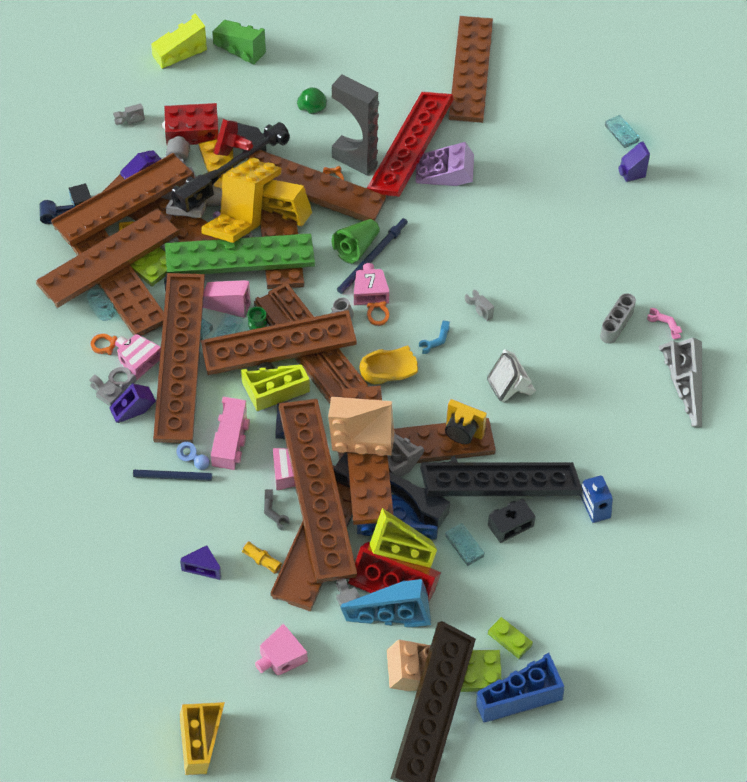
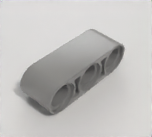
(617, 318)

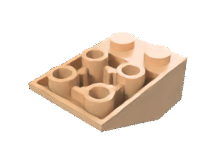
(406, 664)

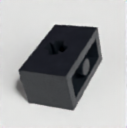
(511, 520)

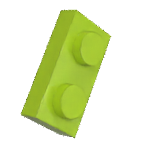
(510, 638)

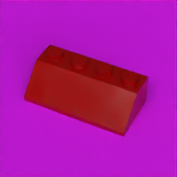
(379, 572)

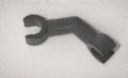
(272, 514)

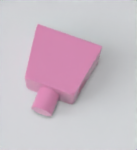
(281, 652)

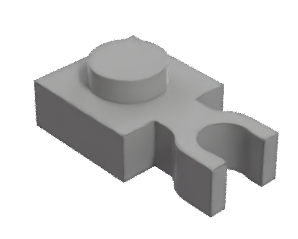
(131, 114)

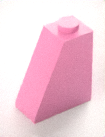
(228, 297)

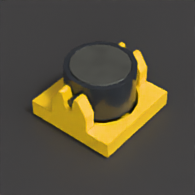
(463, 422)

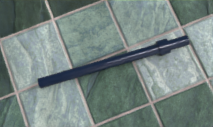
(392, 234)

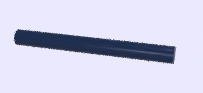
(172, 475)

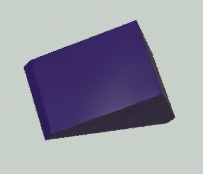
(201, 563)

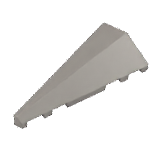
(686, 373)
(403, 456)

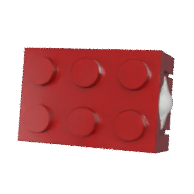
(193, 122)

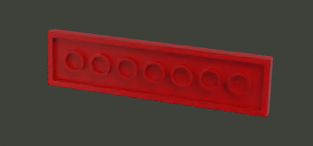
(410, 143)

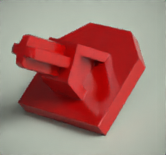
(229, 138)

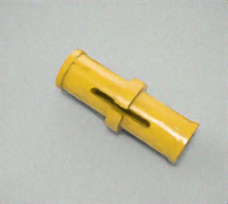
(261, 557)

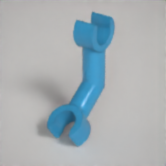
(436, 342)

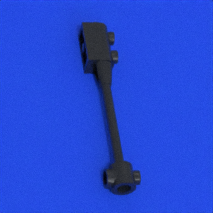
(201, 187)

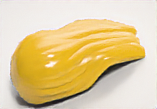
(388, 365)

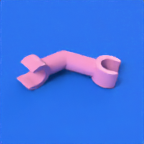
(675, 330)

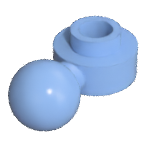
(200, 461)

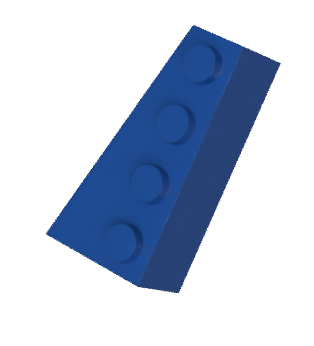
(521, 691)

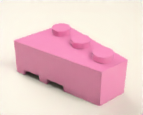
(230, 434)

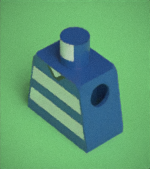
(597, 493)

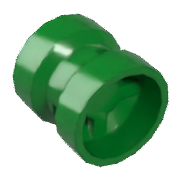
(257, 318)

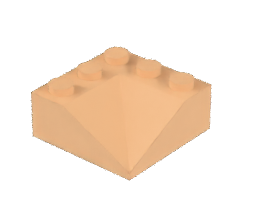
(361, 426)

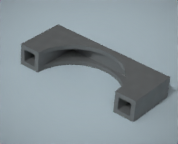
(363, 105)

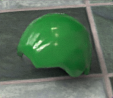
(312, 100)

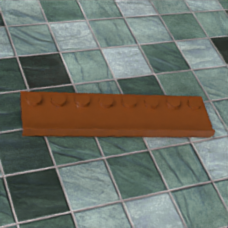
(327, 189)
(121, 199)
(107, 258)
(326, 369)
(296, 578)

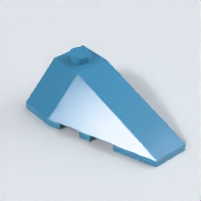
(398, 603)

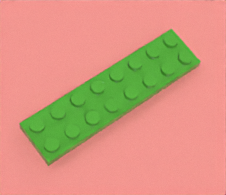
(240, 256)

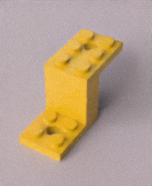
(241, 200)

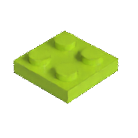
(151, 267)
(482, 670)

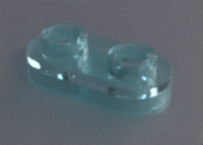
(99, 303)

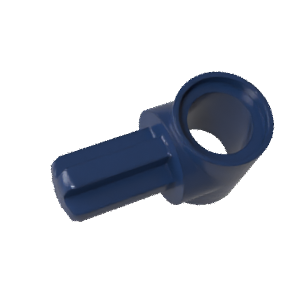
(49, 210)

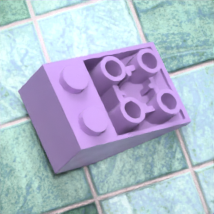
(446, 166)

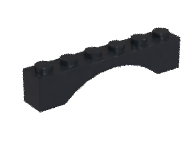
(429, 509)

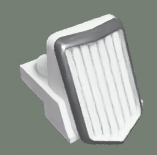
(509, 377)

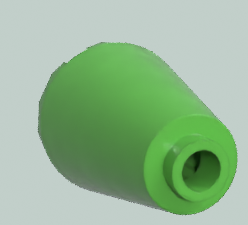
(355, 240)

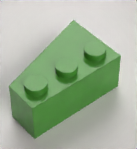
(240, 40)

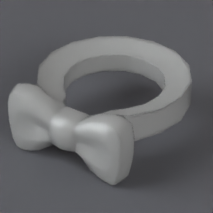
(123, 385)

